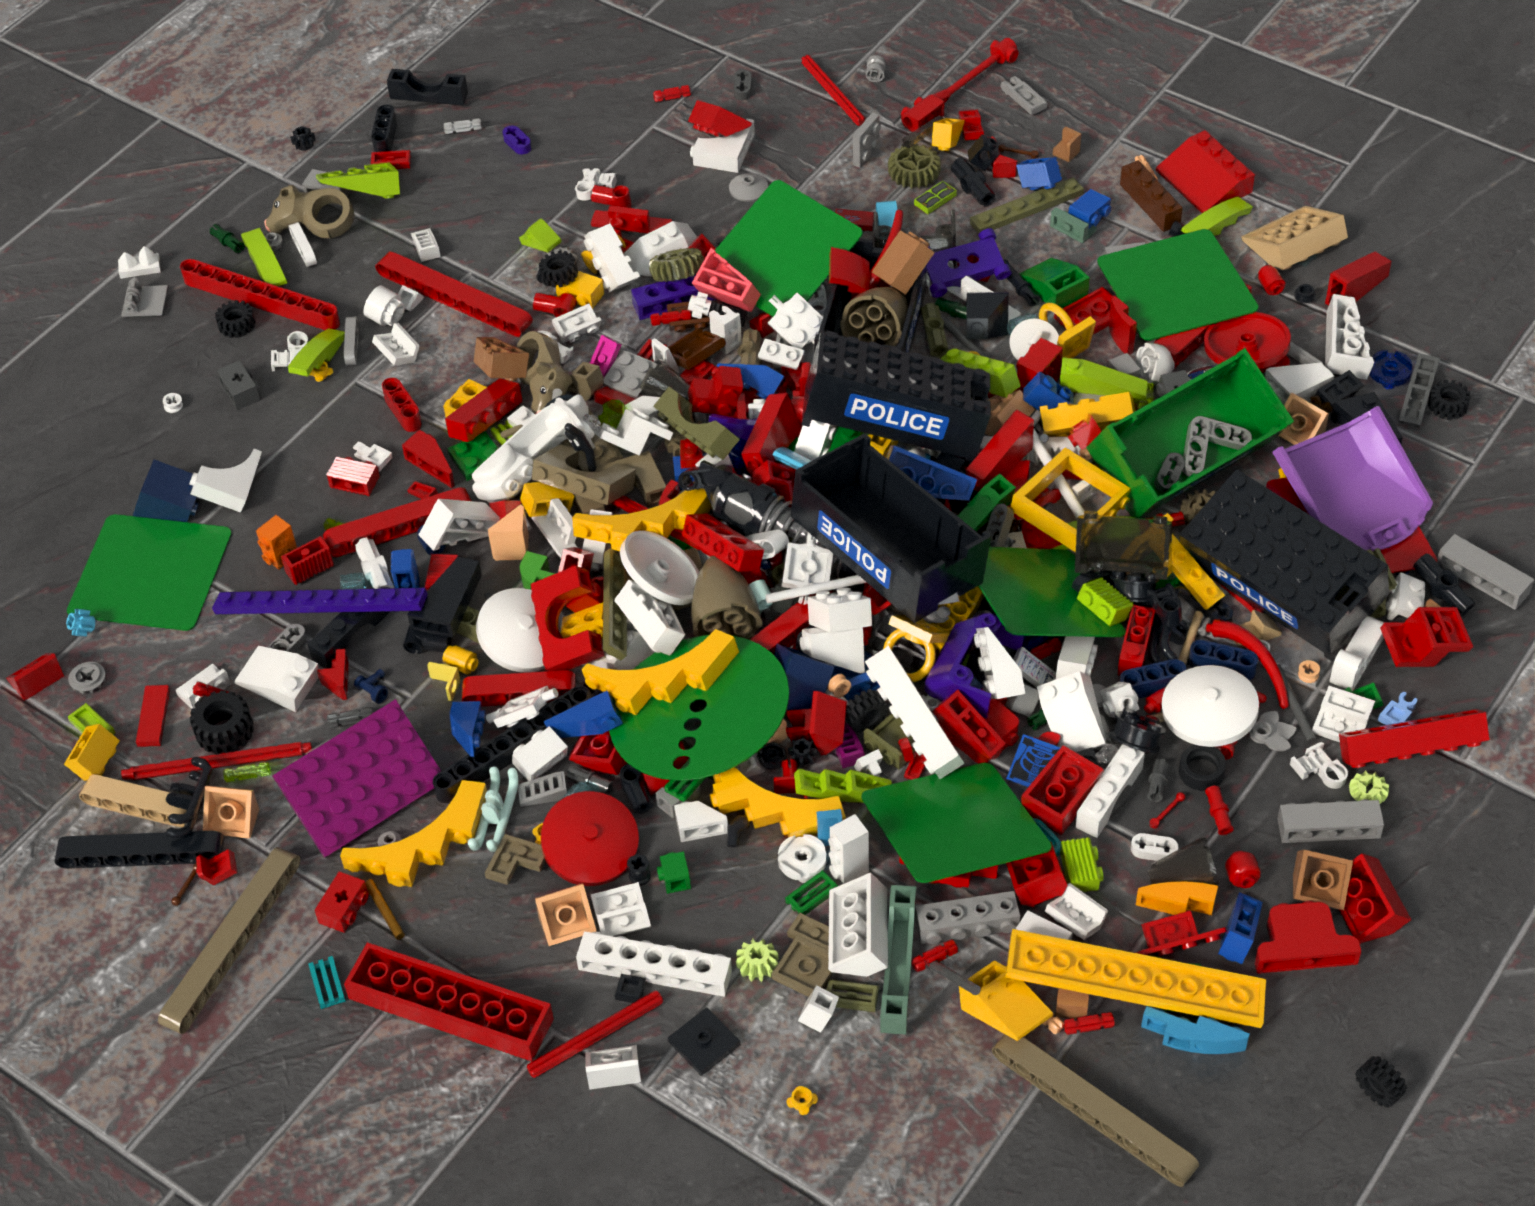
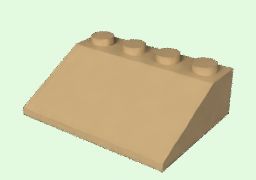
(1297, 236)

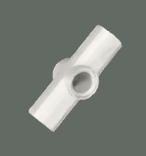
(373, 564)

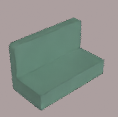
(1071, 225)

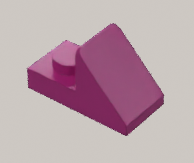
(605, 354)

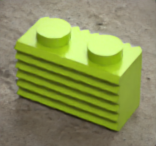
(1105, 601)
(1080, 864)

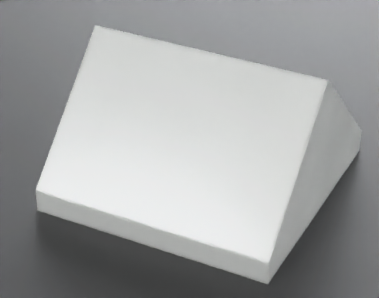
(612, 1067)

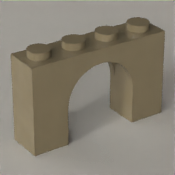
(560, 471)
(647, 480)

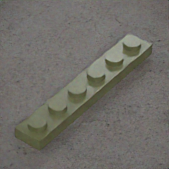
(1027, 205)
(613, 617)

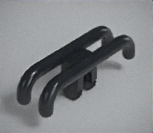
(1167, 634)
(188, 798)

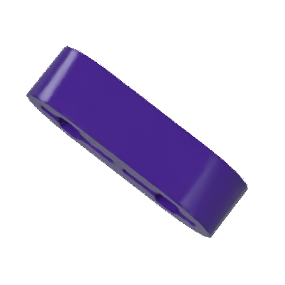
(513, 142)

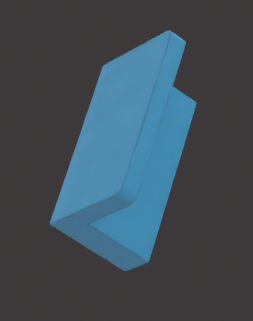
(825, 820)

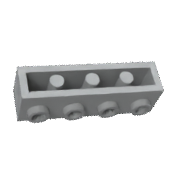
(1485, 571)
(1330, 821)
(967, 917)

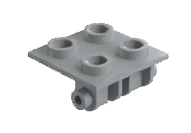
(144, 299)

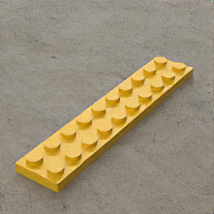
(1136, 978)

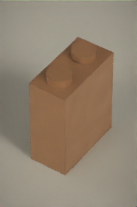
(903, 261)

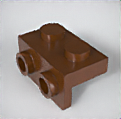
(681, 326)

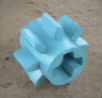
(80, 622)

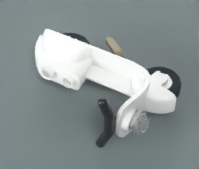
(512, 464)

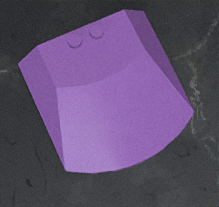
(1358, 482)

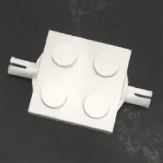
(795, 321)
(806, 565)
(521, 707)

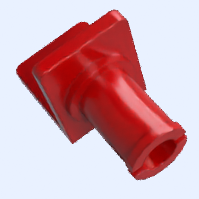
(786, 783)

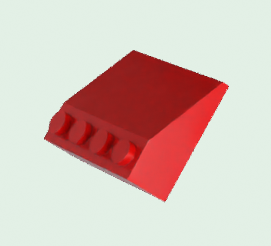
(1206, 172)

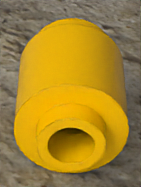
(461, 658)

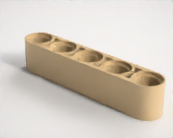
(128, 799)

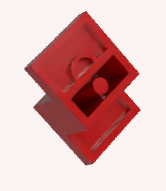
(1426, 637)

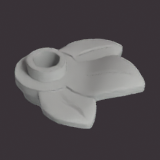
(1274, 734)

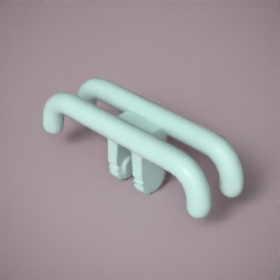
(495, 811)

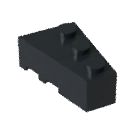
(1353, 407)
(910, 654)

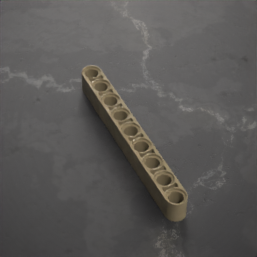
(228, 941)
(1097, 1109)

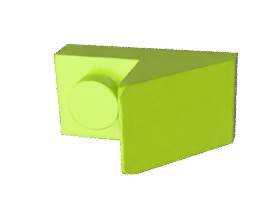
(540, 237)

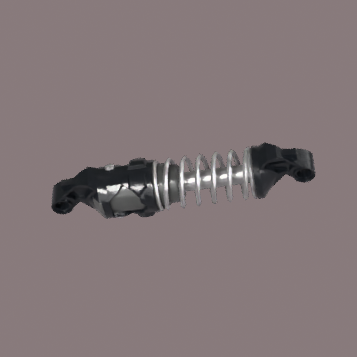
(749, 505)

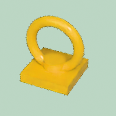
(1074, 338)
(919, 633)

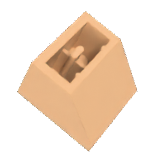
(1003, 408)

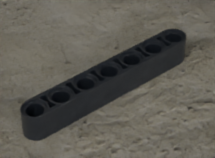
(136, 849)

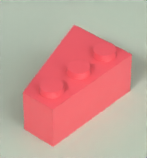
(725, 283)

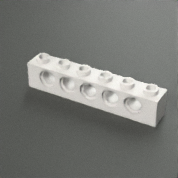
(664, 972)

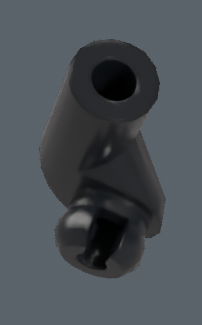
(734, 828)

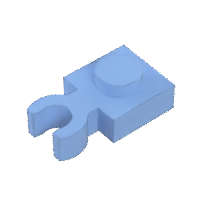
(1397, 712)

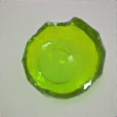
(612, 413)

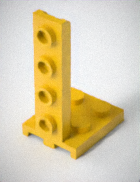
(1192, 575)

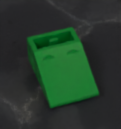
(1057, 281)

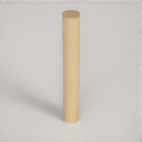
(1191, 635)

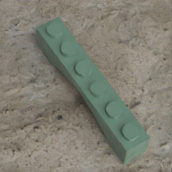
(900, 945)

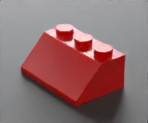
(716, 120)
(1372, 902)

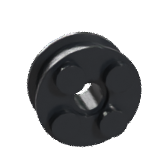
(1134, 585)
(1137, 731)

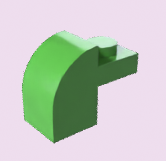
(533, 568)

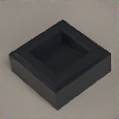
(630, 988)

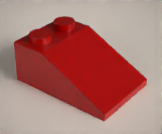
(1061, 789)

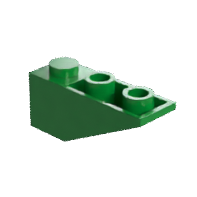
(979, 509)

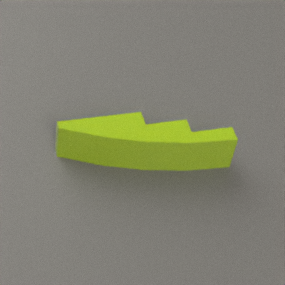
(1219, 216)
(263, 257)
(317, 351)
(831, 784)

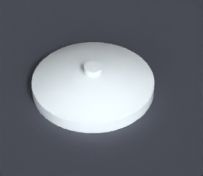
(659, 567)
(510, 632)
(1210, 705)

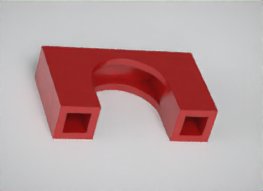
(549, 599)

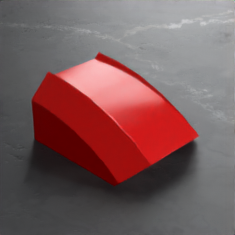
(597, 753)
(1037, 878)

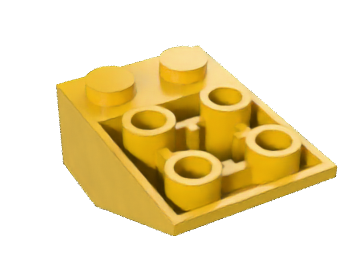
(1004, 1002)

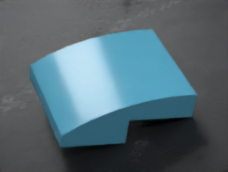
(790, 458)

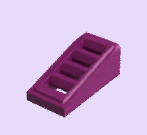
(849, 759)

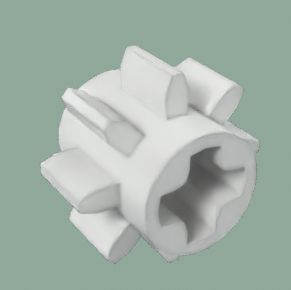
(699, 305)

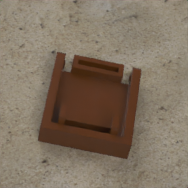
(695, 348)

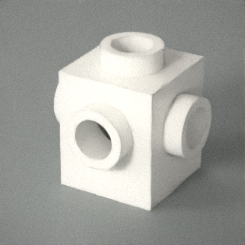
(1118, 697)

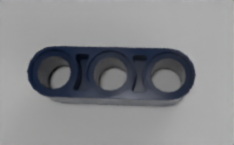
(1234, 658)
(1152, 677)

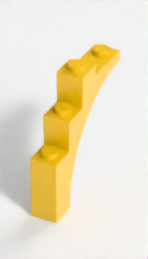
(659, 519)
(665, 681)
(762, 807)
(430, 845)

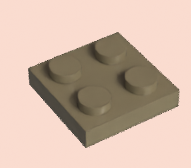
(803, 967)

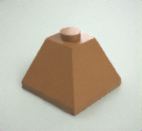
(1321, 878)

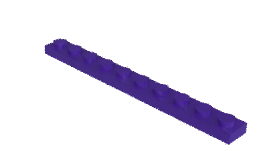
(320, 601)

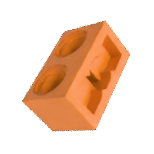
(275, 540)

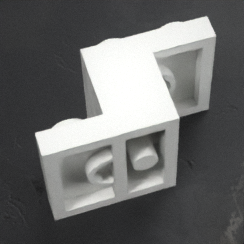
(634, 431)

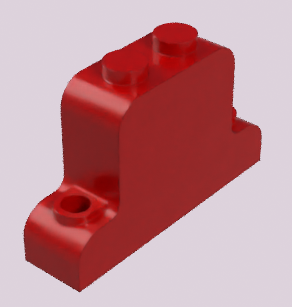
(1003, 723)
(1304, 939)

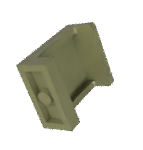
(886, 738)

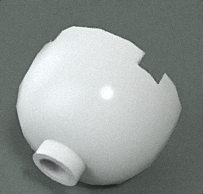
(1154, 361)

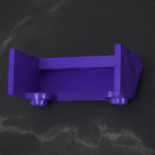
(950, 674)

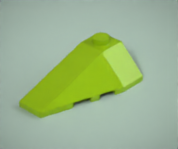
(374, 179)
(1096, 379)

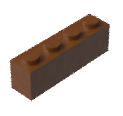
(1150, 195)

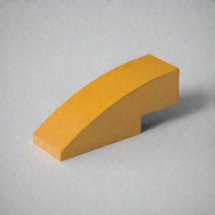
(1178, 897)

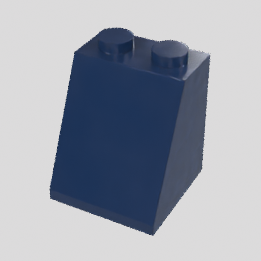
(166, 494)
(803, 676)

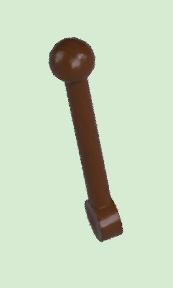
(1034, 154)
(177, 899)

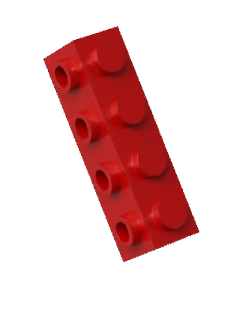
(483, 410)

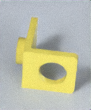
(445, 673)

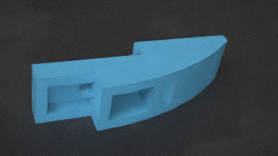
(1204, 1037)

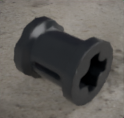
(639, 869)

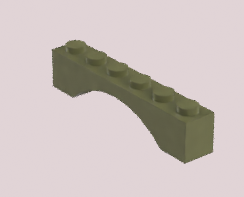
(709, 437)

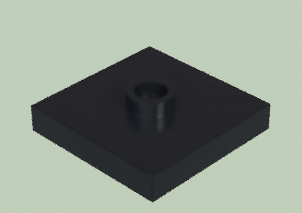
(703, 1041)

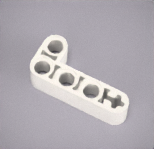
(1355, 658)

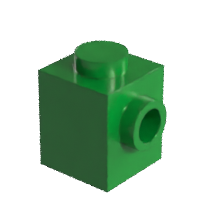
(674, 872)

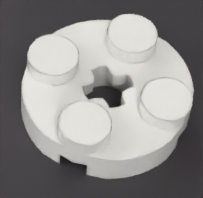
(806, 869)

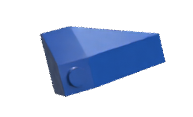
(931, 476)

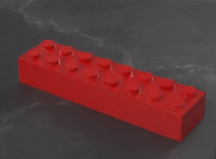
(449, 1001)

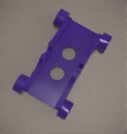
(989, 263)

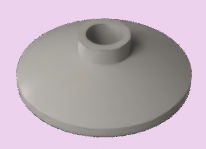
(748, 187)

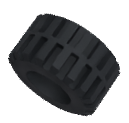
(218, 708)

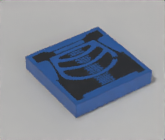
(1030, 760)

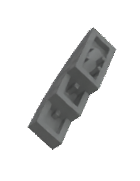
(1419, 390)

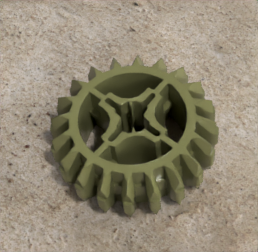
(914, 166)
(675, 264)

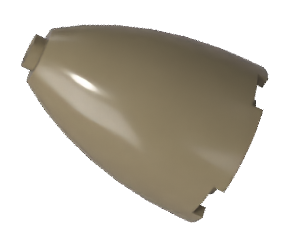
(876, 315)
(723, 602)

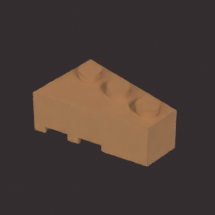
(500, 359)

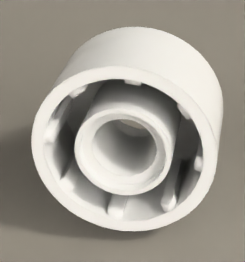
(384, 306)

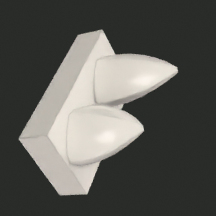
(144, 264)

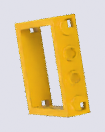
(1049, 523)

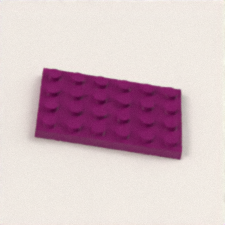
(358, 778)

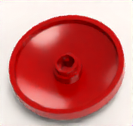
(1261, 334)
(589, 838)

